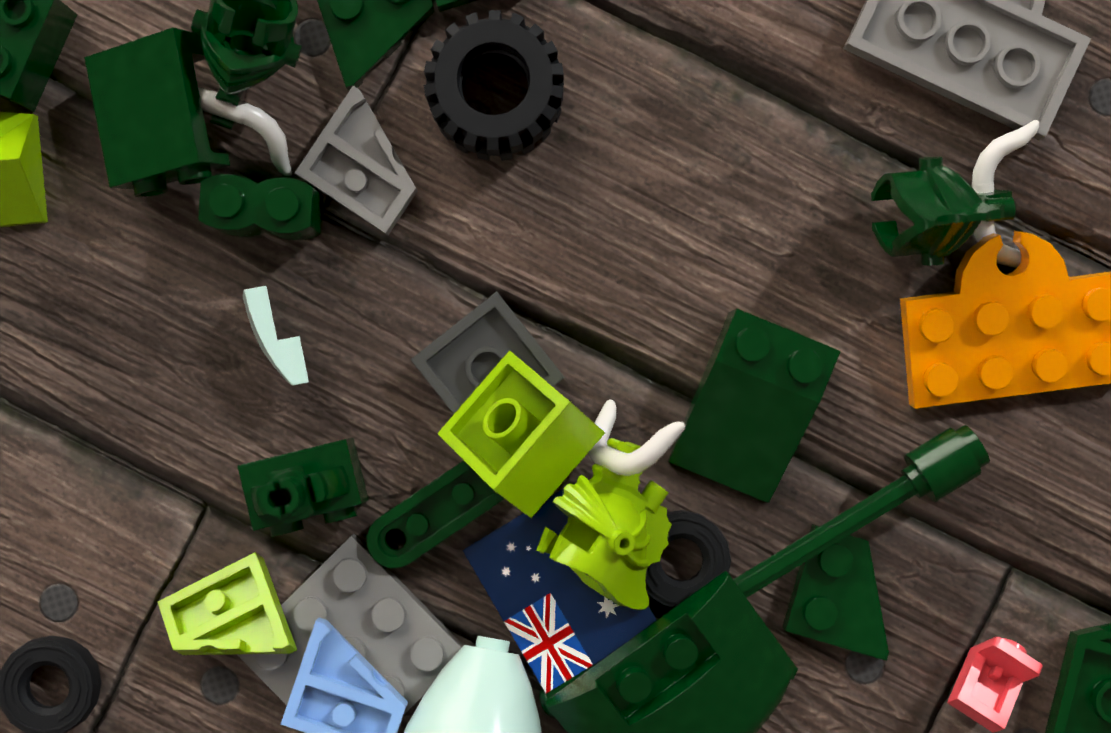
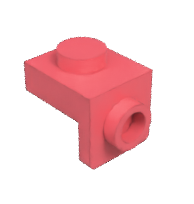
(992, 681)

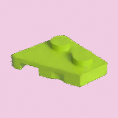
(228, 613)

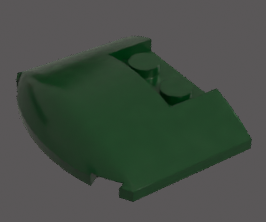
(690, 671)

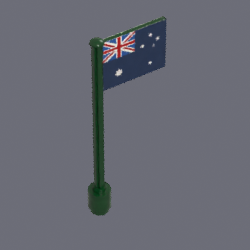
(571, 627)

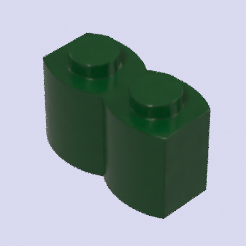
(250, 209)

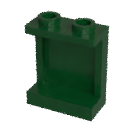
(152, 113)

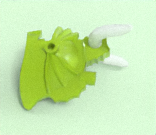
(610, 524)

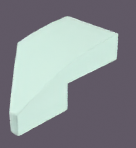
(284, 354)

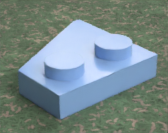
(340, 690)

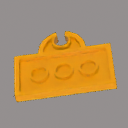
(1008, 330)

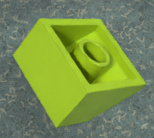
(520, 434)

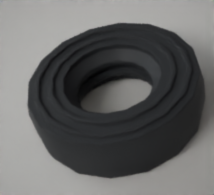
(714, 554)
(16, 694)

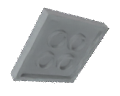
(372, 614)

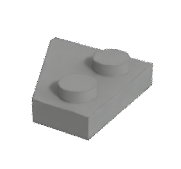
(359, 165)

